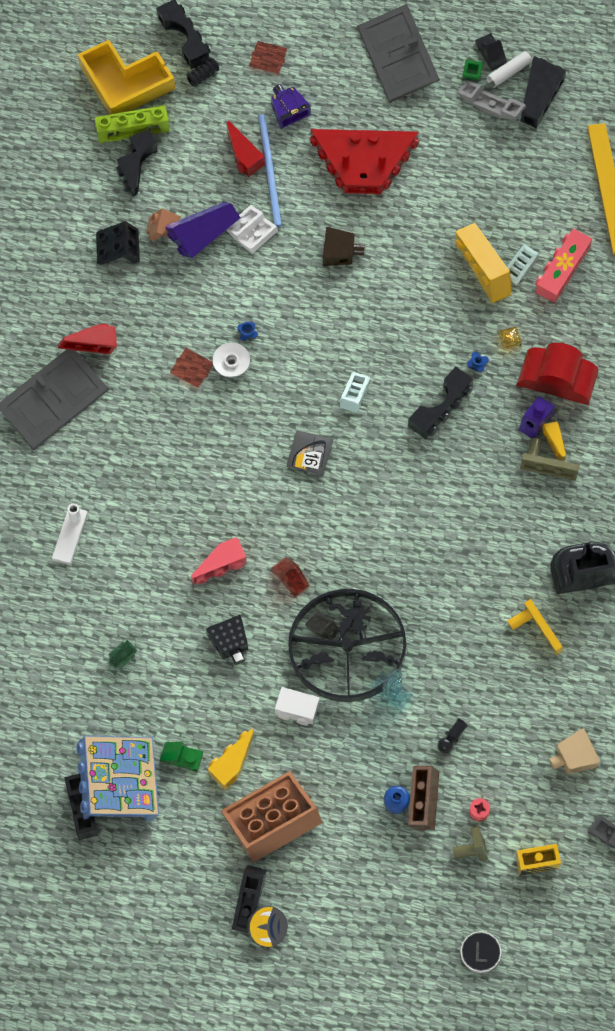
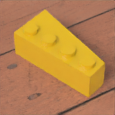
(484, 262)

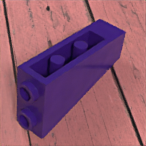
(201, 228)

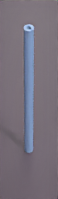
(270, 172)

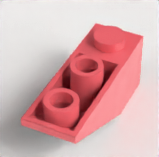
(224, 558)

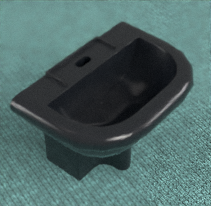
(583, 567)

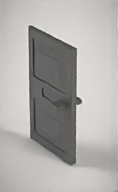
(398, 53)
(52, 397)

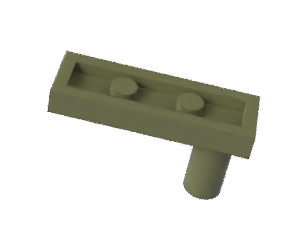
(533, 462)
(477, 848)

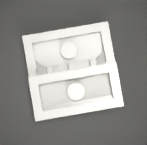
(252, 229)

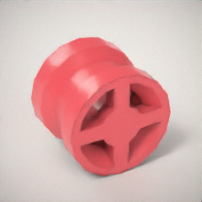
(477, 813)

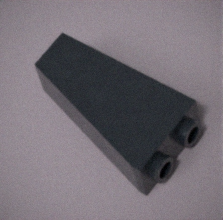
(541, 89)

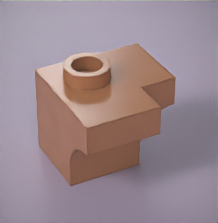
(158, 222)

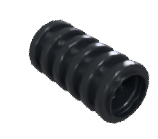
(203, 71)

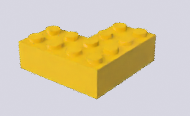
(122, 86)

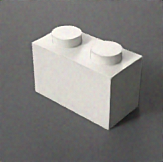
(297, 706)

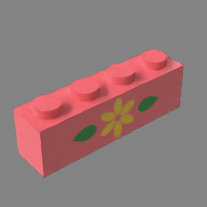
(563, 265)

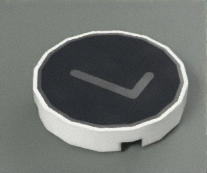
(480, 952)

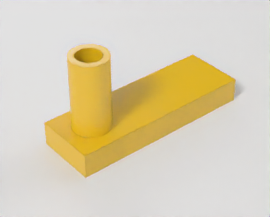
(532, 612)

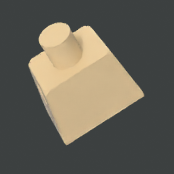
(575, 754)

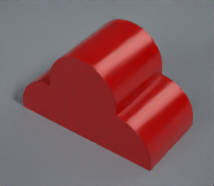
(559, 372)

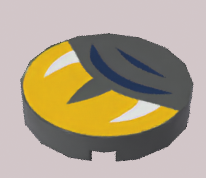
(267, 926)

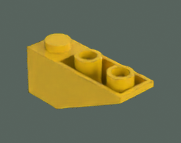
(230, 764)

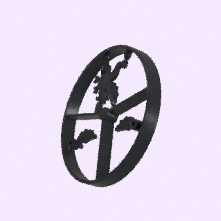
(356, 615)

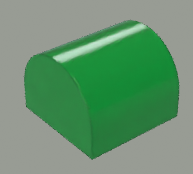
(472, 70)

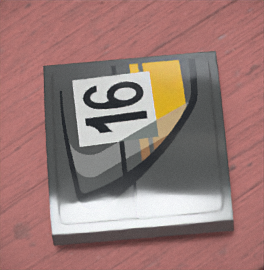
(310, 452)

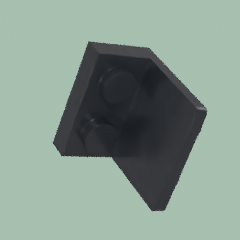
(118, 242)

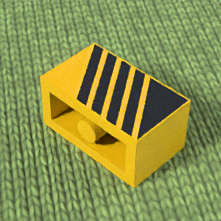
(538, 859)

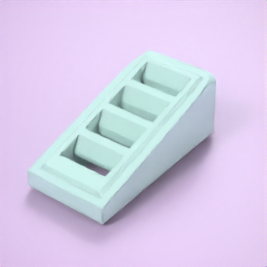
(528, 256)
(350, 402)

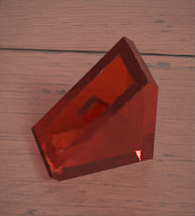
(291, 576)

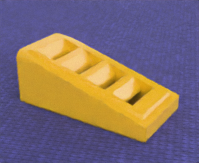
(553, 436)

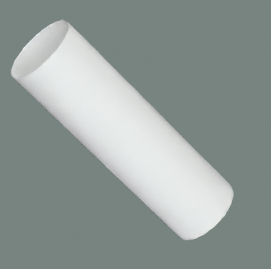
(510, 68)

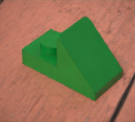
(182, 756)

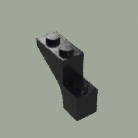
(129, 166)

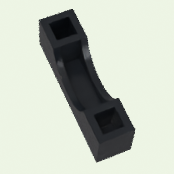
(173, 18)
(426, 419)

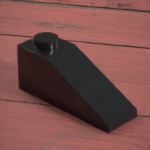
(248, 897)

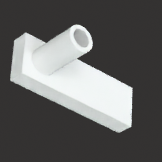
(70, 535)

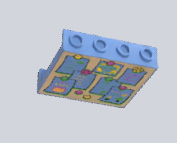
(117, 777)

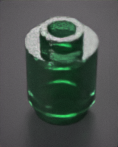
(122, 654)

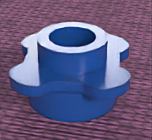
(247, 326)
(477, 366)

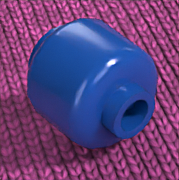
(393, 805)

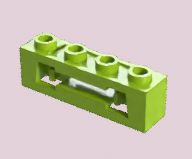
(131, 123)

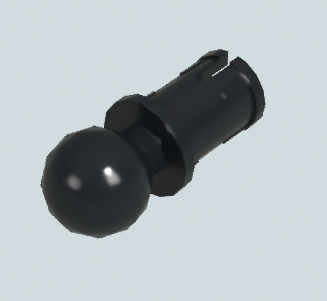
(445, 744)

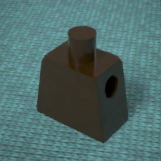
(340, 247)

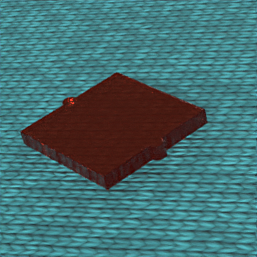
(268, 57)
(191, 367)

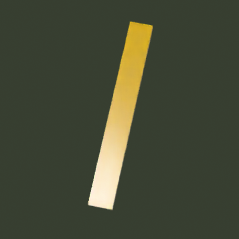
(605, 174)

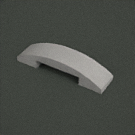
(490, 103)

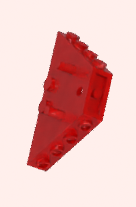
(363, 152)

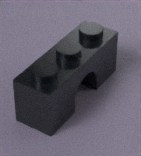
(84, 828)

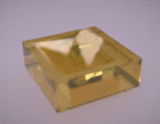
(509, 337)

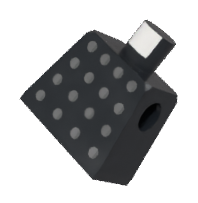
(229, 639)

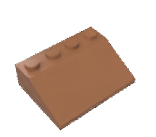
(272, 816)

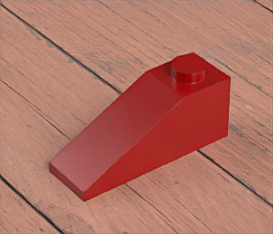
(246, 155)
(95, 339)

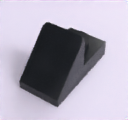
(491, 51)

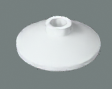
(231, 352)

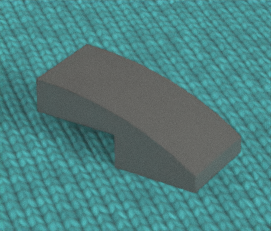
(603, 830)

